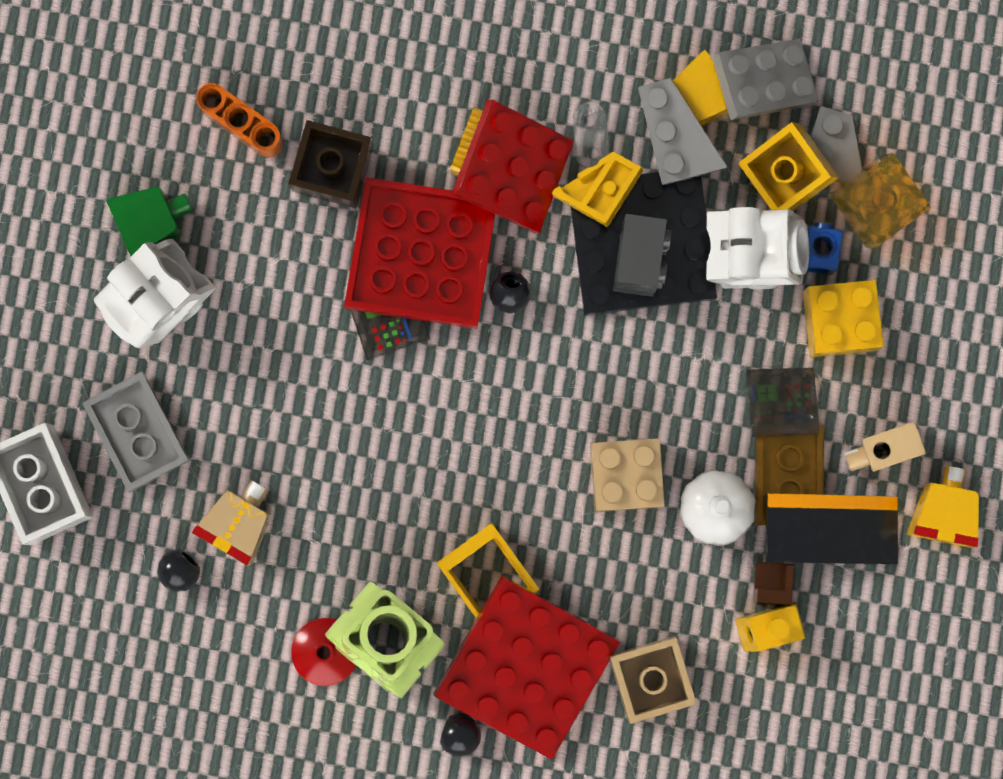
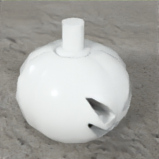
(717, 507)

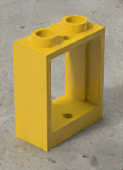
(470, 547)

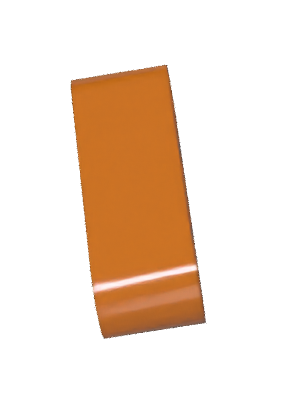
(232, 106)

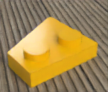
(601, 188)

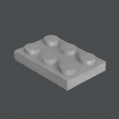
(765, 79)
(135, 432)

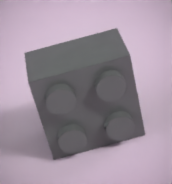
(640, 255)

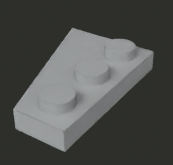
(676, 135)

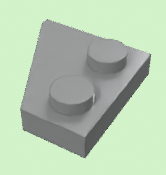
(837, 141)

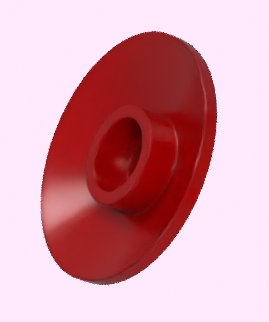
(306, 658)

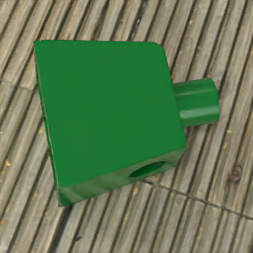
(148, 216)

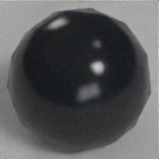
(510, 292)
(178, 571)
(460, 735)

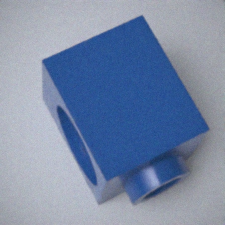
(827, 263)

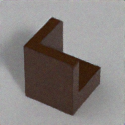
(773, 583)

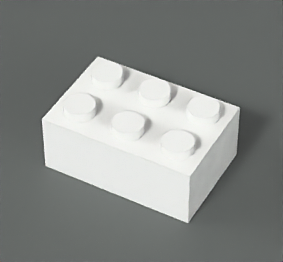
(40, 485)

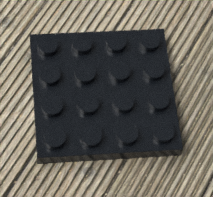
(686, 259)

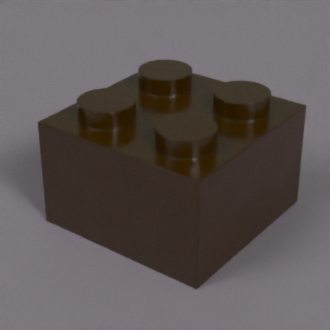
(331, 164)

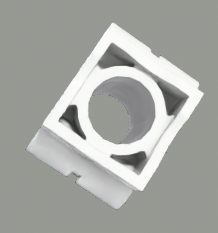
(756, 248)
(152, 293)

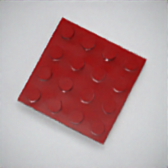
(419, 254)
(526, 667)

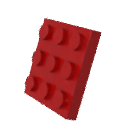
(512, 166)

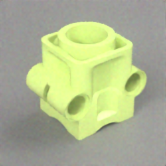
(394, 671)

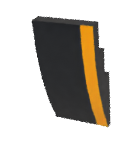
(831, 529)

